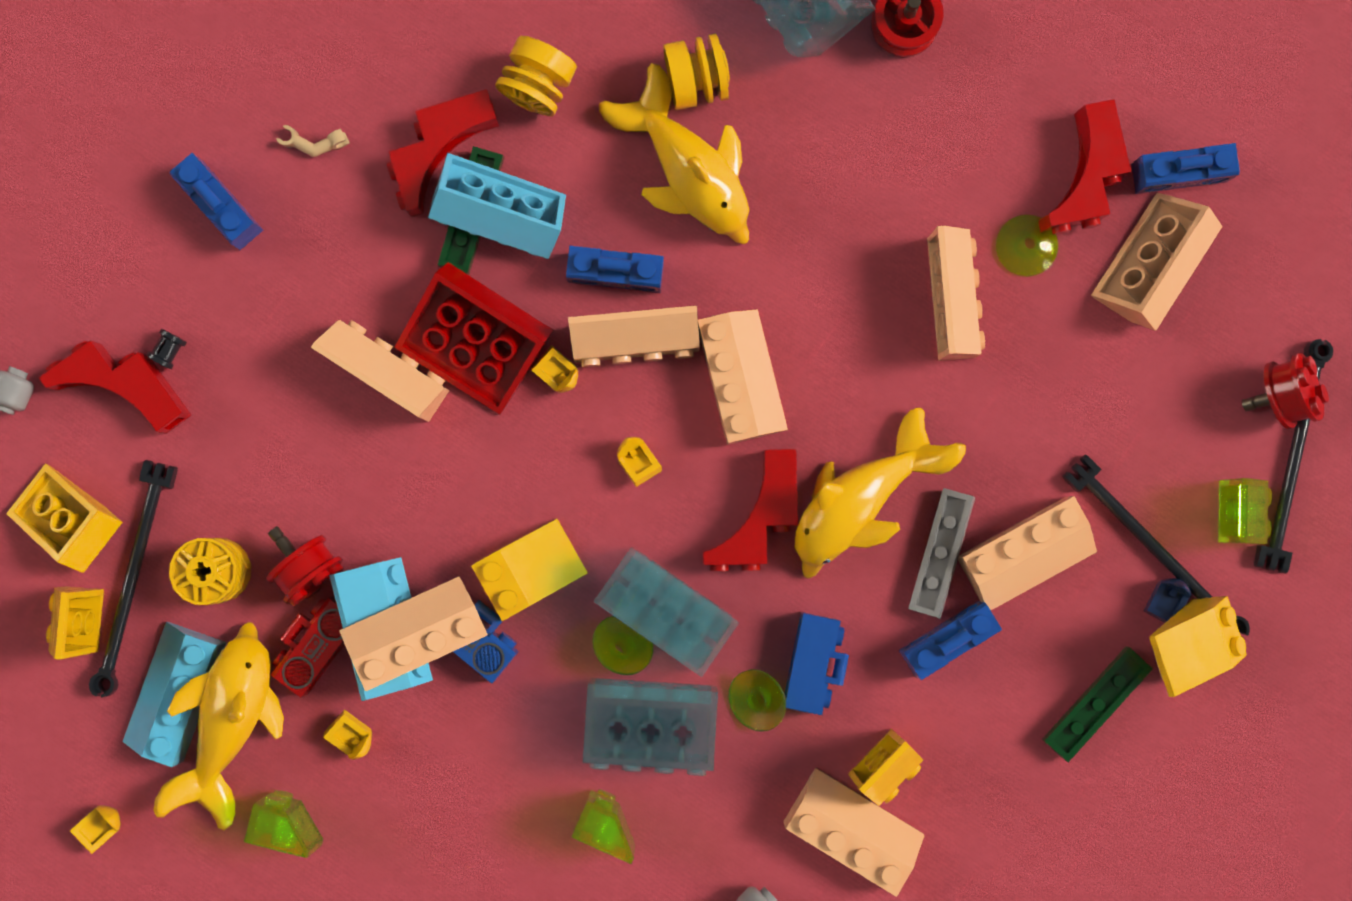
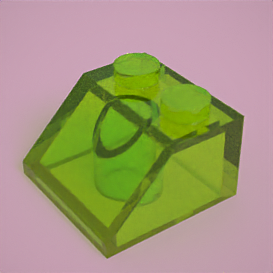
(1244, 511)
(283, 825)
(605, 826)

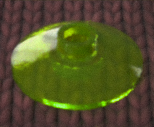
(1014, 253)
(636, 648)
(748, 705)

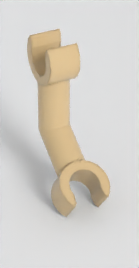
(335, 140)

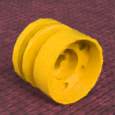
(538, 71)
(696, 71)
(228, 574)

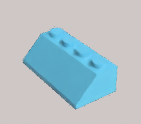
(498, 206)
(366, 593)
(177, 660)

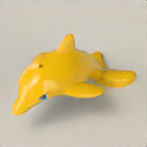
(699, 177)
(846, 506)
(229, 706)

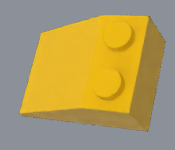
(64, 519)
(529, 569)
(74, 621)
(1198, 644)
(886, 768)

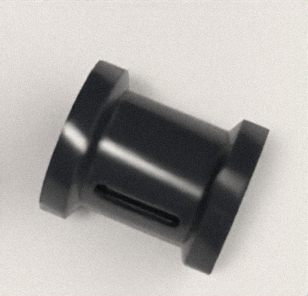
(166, 349)

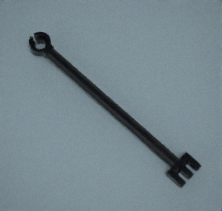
(1088, 479)
(155, 482)
(1275, 550)

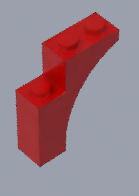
(443, 129)
(1100, 165)
(134, 379)
(774, 507)

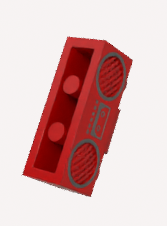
(309, 659)

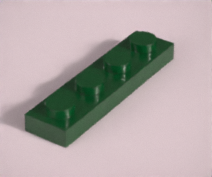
(460, 245)
(1097, 704)

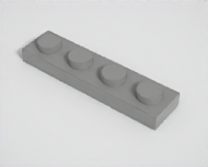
(941, 553)

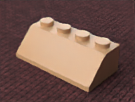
(1157, 259)
(955, 293)
(634, 335)
(381, 369)
(741, 375)
(1029, 552)
(412, 633)
(855, 832)

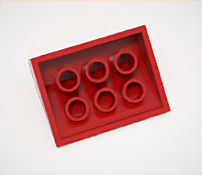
(473, 337)

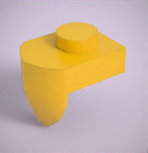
(556, 370)
(637, 460)
(349, 735)
(97, 827)

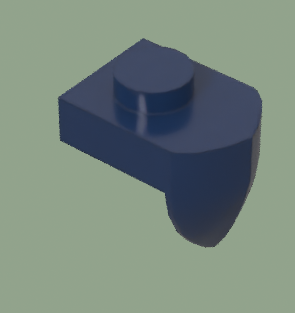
(1168, 598)

